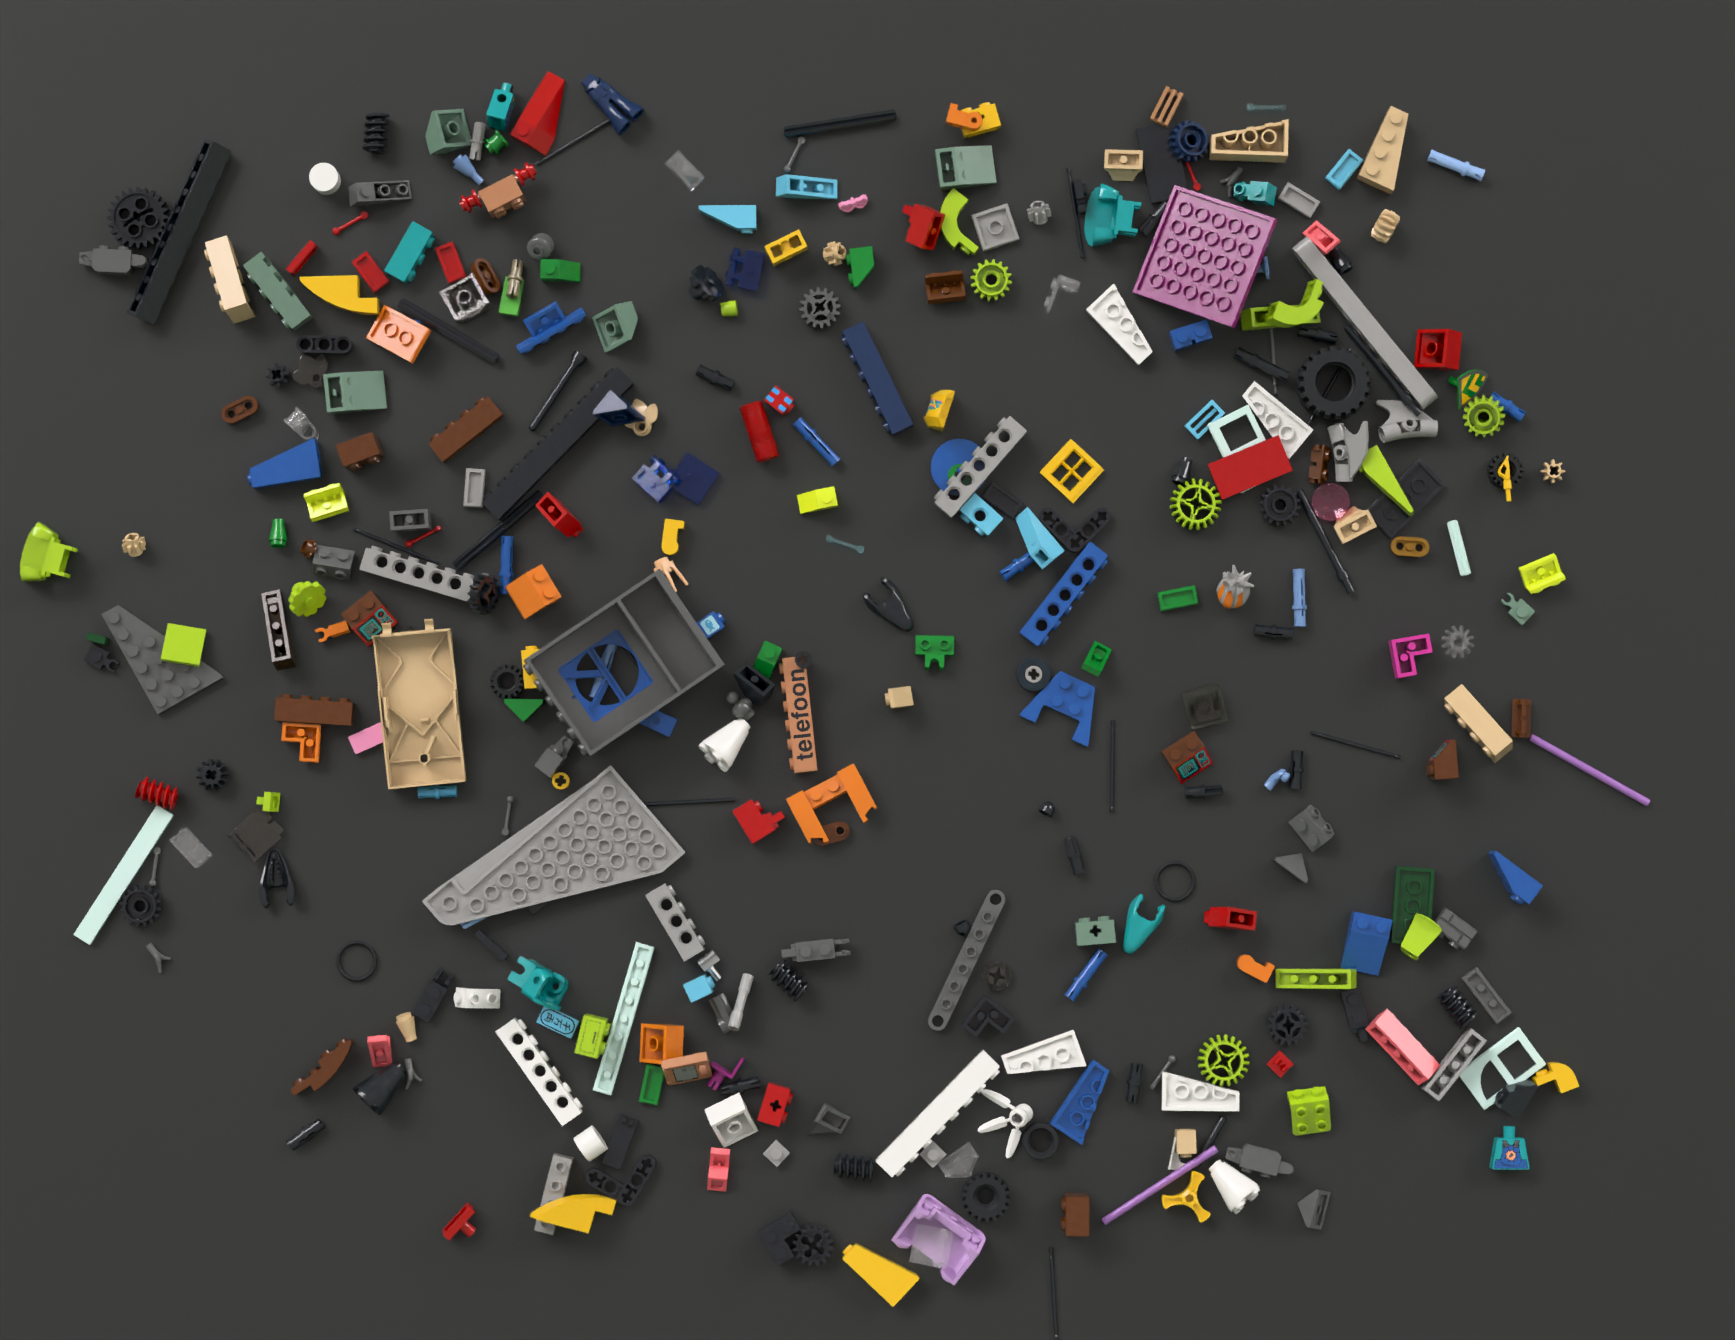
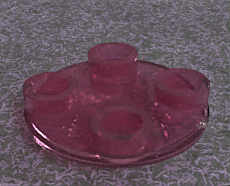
(1330, 502)

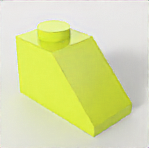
(817, 500)

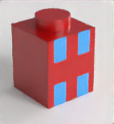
(779, 401)

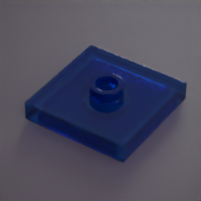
(695, 478)

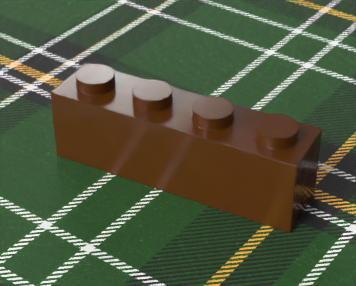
(466, 429)
(314, 711)

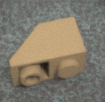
(899, 697)

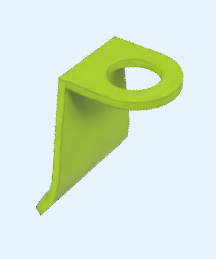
(1419, 936)

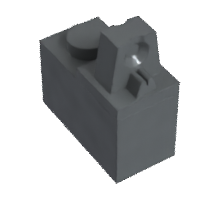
(554, 757)

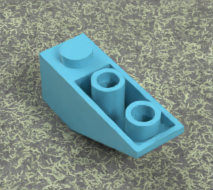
(1038, 540)

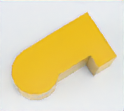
(670, 535)

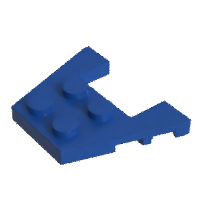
(1069, 697)

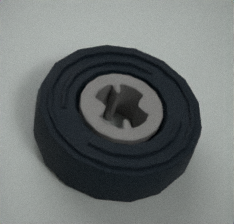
(1041, 667)

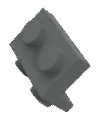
(333, 562)
(1312, 827)

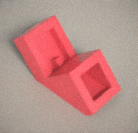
(718, 1169)

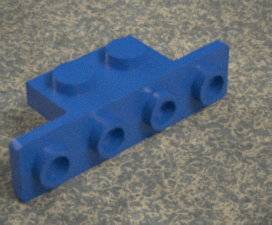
(547, 323)

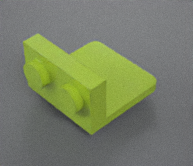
(1309, 1110)

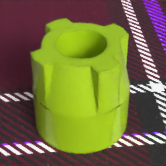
(729, 308)

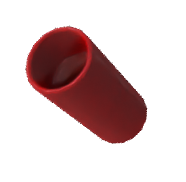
(759, 431)

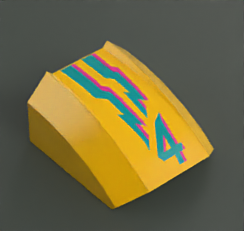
(939, 409)

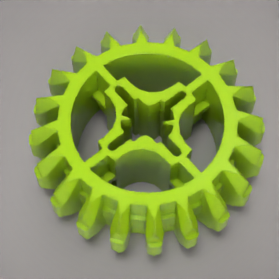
(1204, 506)
(1231, 1055)

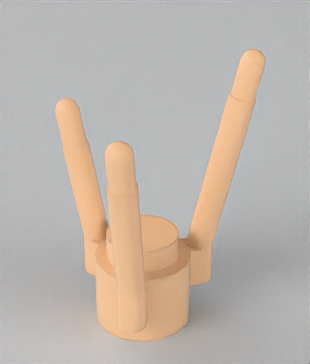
(665, 566)

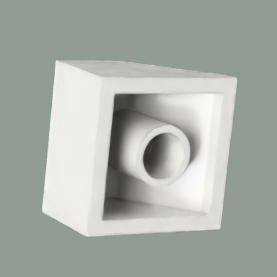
(731, 1120)

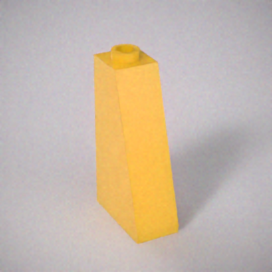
(880, 1273)

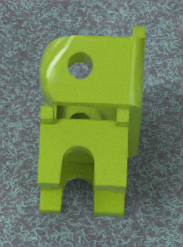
(43, 555)

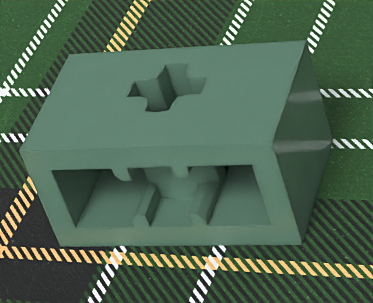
(1105, 936)

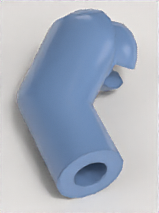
(1275, 777)

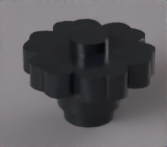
(705, 284)

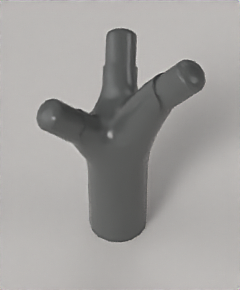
(1232, 179)
(158, 957)
(410, 1073)

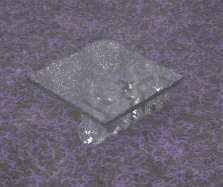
(931, 1246)

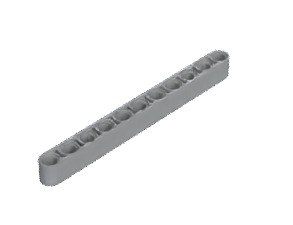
(1364, 323)

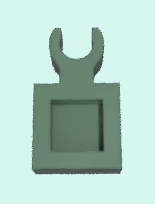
(1519, 611)

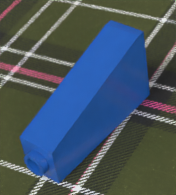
(289, 467)

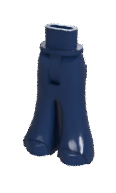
(603, 94)

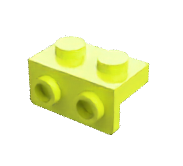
(326, 502)
(1541, 574)

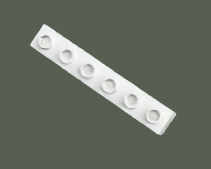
(563, 1114)

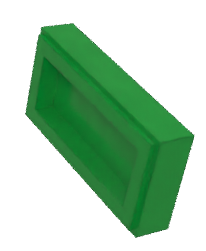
(1177, 598)
(652, 1084)

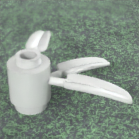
(1018, 1117)

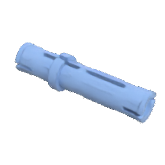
(1456, 165)

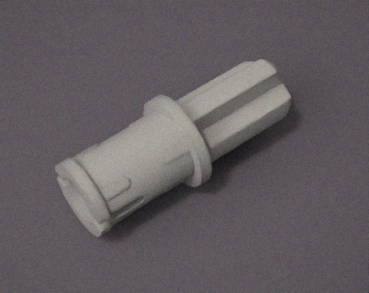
(477, 141)

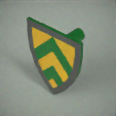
(1468, 385)

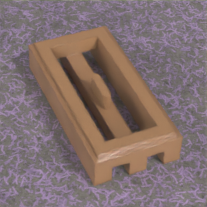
(1173, 93)

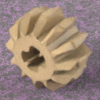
(1385, 226)

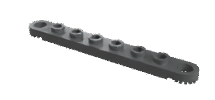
(966, 960)

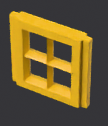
(1083, 482)

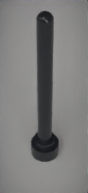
(577, 360)

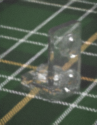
(1067, 284)

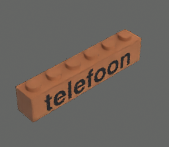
(799, 715)

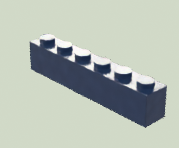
(877, 378)

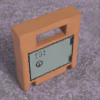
(686, 1068)

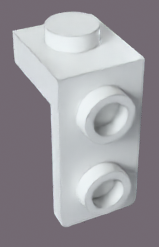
(477, 998)

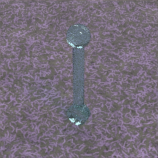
(1250, 107)
(829, 538)

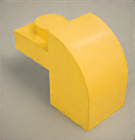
(1561, 1074)

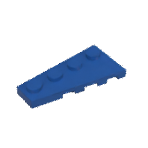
(1077, 1109)

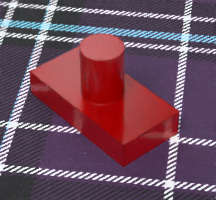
(460, 1223)

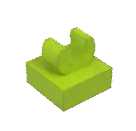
(270, 801)

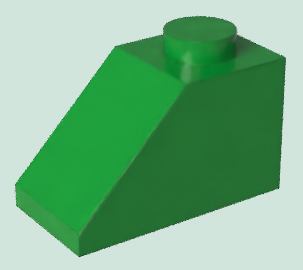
(559, 270)
(767, 658)

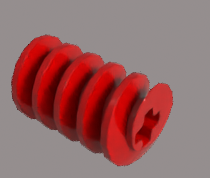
(157, 793)

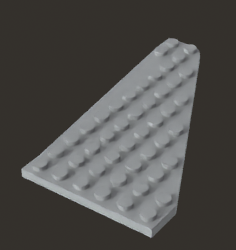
(578, 846)

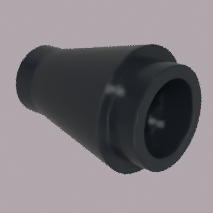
(1340, 261)
(1182, 472)

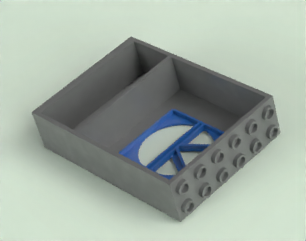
(660, 636)

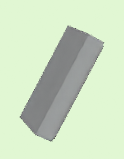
(1298, 200)
(474, 488)

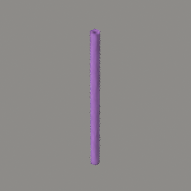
(1590, 770)
(1159, 1185)

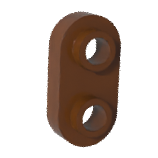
(485, 276)
(240, 409)
(833, 836)

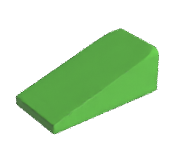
(510, 306)

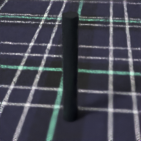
(1212, 1137)

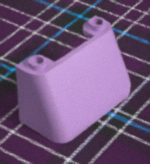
(966, 1239)

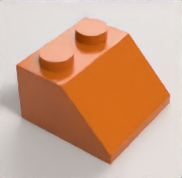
(533, 592)
(660, 1042)

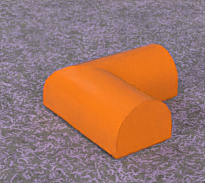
(308, 736)

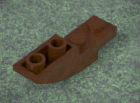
(330, 1064)

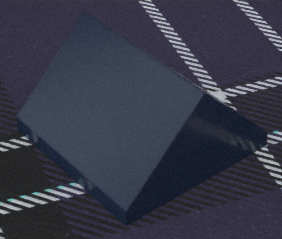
(617, 410)

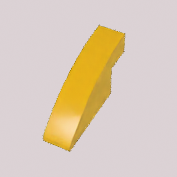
(342, 293)
(574, 1211)

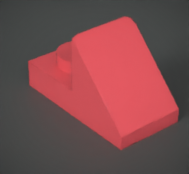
(1321, 237)
(380, 1050)

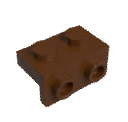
(945, 287)

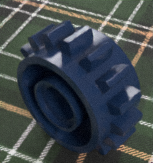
(1182, 148)

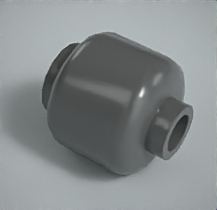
(540, 246)

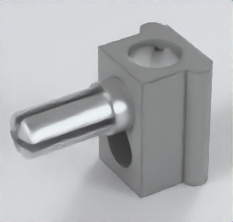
(707, 961)

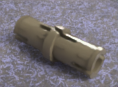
(515, 279)

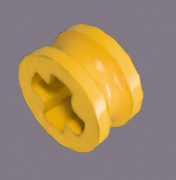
(557, 775)

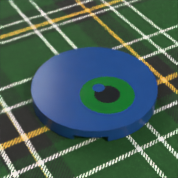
(949, 459)

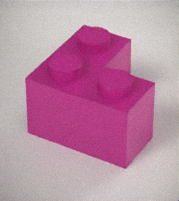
(1403, 653)

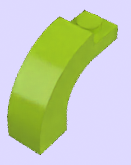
(952, 207)
(1286, 316)

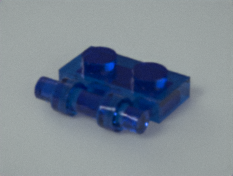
(750, 271)
(653, 484)

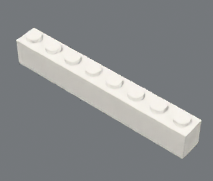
(937, 1113)

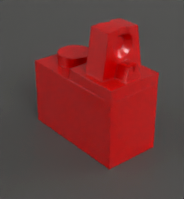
(924, 225)
(559, 515)
(754, 823)
(1231, 918)

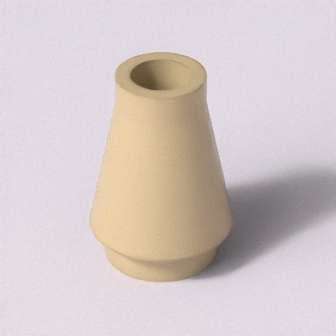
(407, 1026)

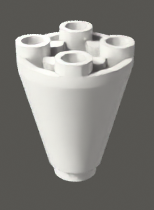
(725, 743)
(1233, 1186)

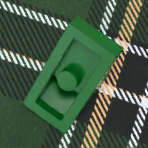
(1096, 658)

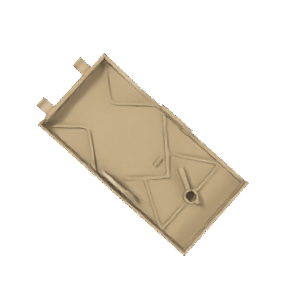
(419, 707)

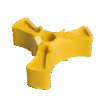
(1188, 1197)

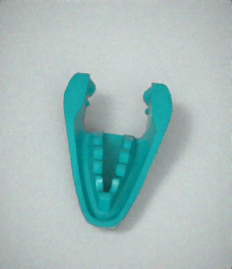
(1139, 928)

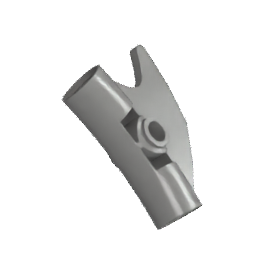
(1403, 422)
(1348, 450)

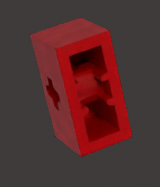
(773, 1093)

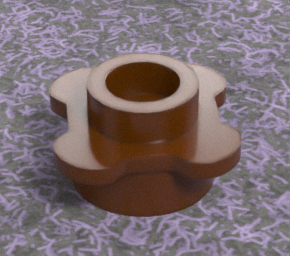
(308, 548)

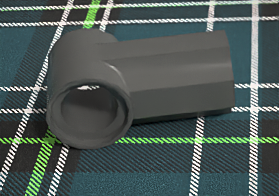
(722, 1010)

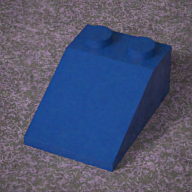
(1516, 881)
(1365, 943)

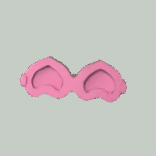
(849, 205)

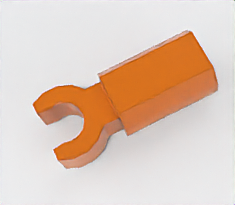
(334, 630)

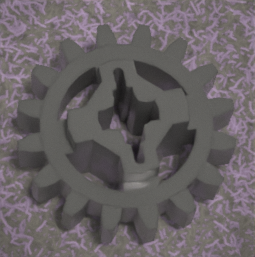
(826, 313)

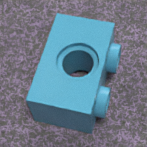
(976, 504)
(699, 987)

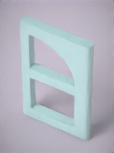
(1219, 438)
(1472, 1073)

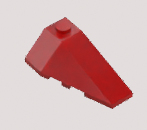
(539, 119)

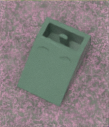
(965, 167)
(354, 392)

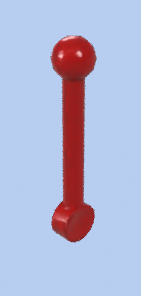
(1196, 186)
(364, 215)
(408, 543)

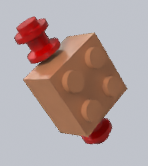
(502, 194)

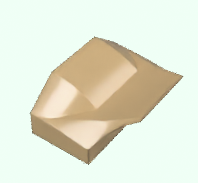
(1123, 164)
(1353, 524)

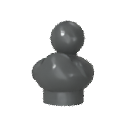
(741, 708)

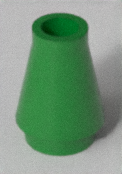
(278, 534)

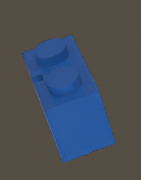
(1182, 337)

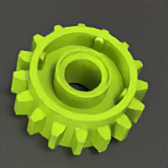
(983, 287)
(1484, 426)

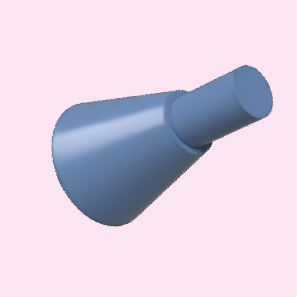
(464, 166)

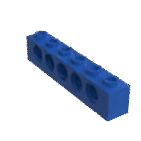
(1090, 553)

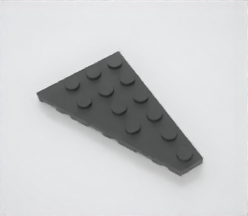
(162, 681)

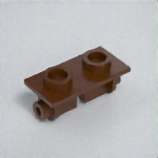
(1321, 457)
(1521, 718)

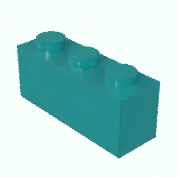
(410, 253)

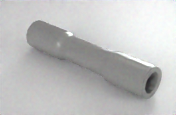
(737, 1013)

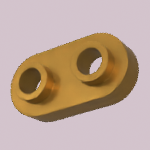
(1409, 546)

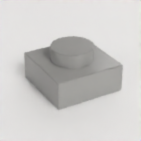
(776, 1153)
(932, 1154)

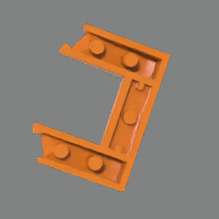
(846, 781)

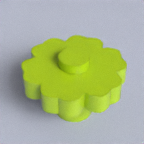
(306, 598)

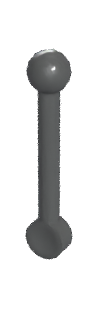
(801, 140)
(505, 831)
(152, 883)
(1172, 1058)

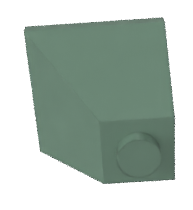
(447, 131)
(616, 325)

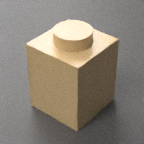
(1185, 1142)

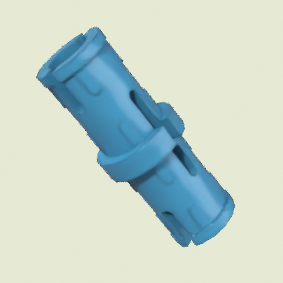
(437, 791)

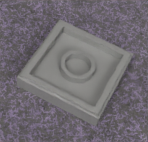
(995, 227)

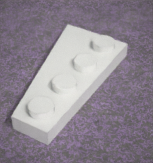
(1119, 323)
(1277, 418)
(1052, 1053)
(1193, 1095)

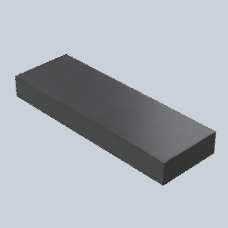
(1486, 995)

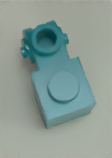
(1257, 192)

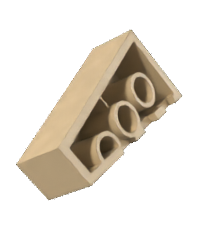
(1384, 155)

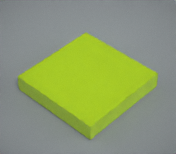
(183, 645)

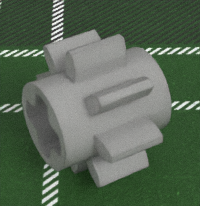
(1039, 212)

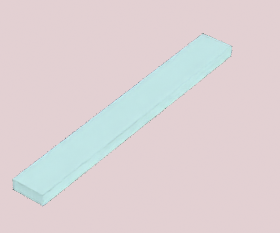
(123, 874)
(623, 1018)

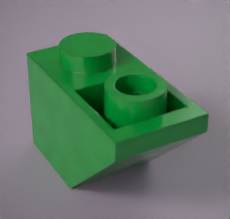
(861, 264)

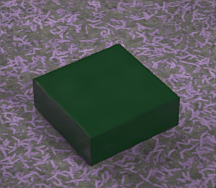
(97, 638)

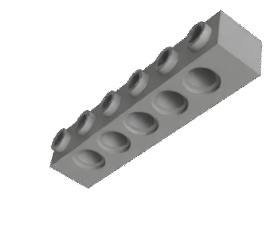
(1015, 433)
(370, 565)

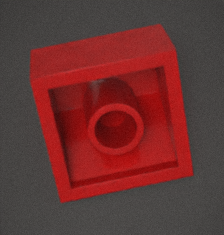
(1438, 349)

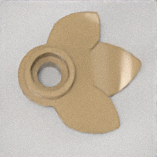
(649, 412)

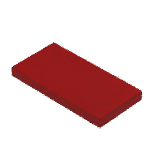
(1249, 467)

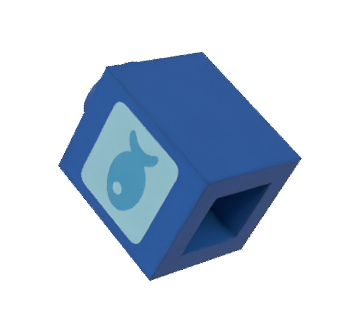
(711, 624)

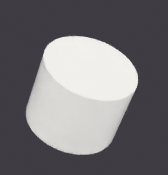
(325, 178)
(590, 1143)

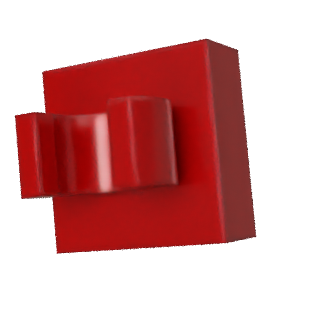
(1279, 1063)

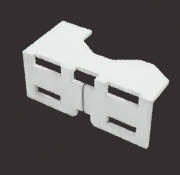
(1174, 1162)

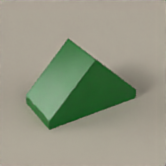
(524, 707)

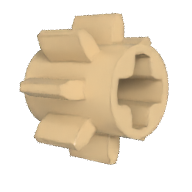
(834, 253)
(1558, 471)
(133, 544)

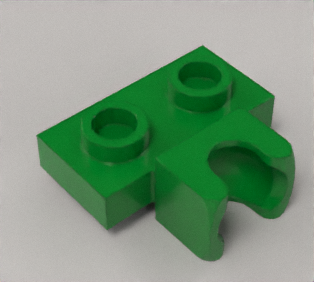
(934, 649)

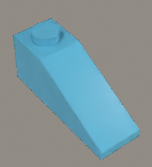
(805, 187)
(737, 217)

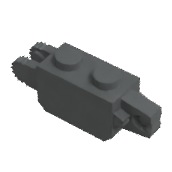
(113, 261)
(815, 950)
(1259, 1159)

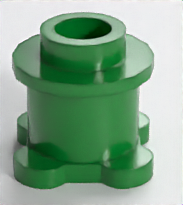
(496, 143)

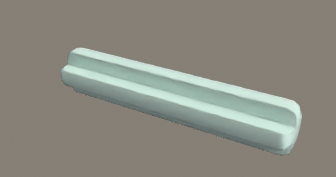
(1458, 547)

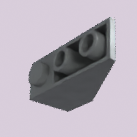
(378, 192)

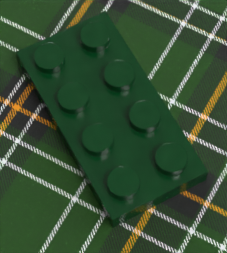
(1411, 895)

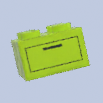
(592, 1035)

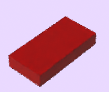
(302, 258)
(450, 262)
(370, 272)

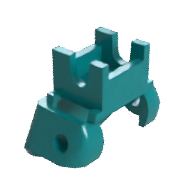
(1108, 216)
(535, 979)

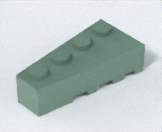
(277, 290)

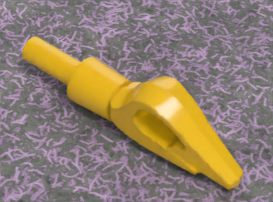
(1507, 485)

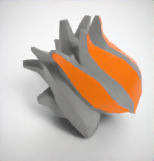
(1234, 588)

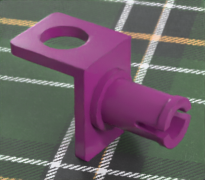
(720, 1073)

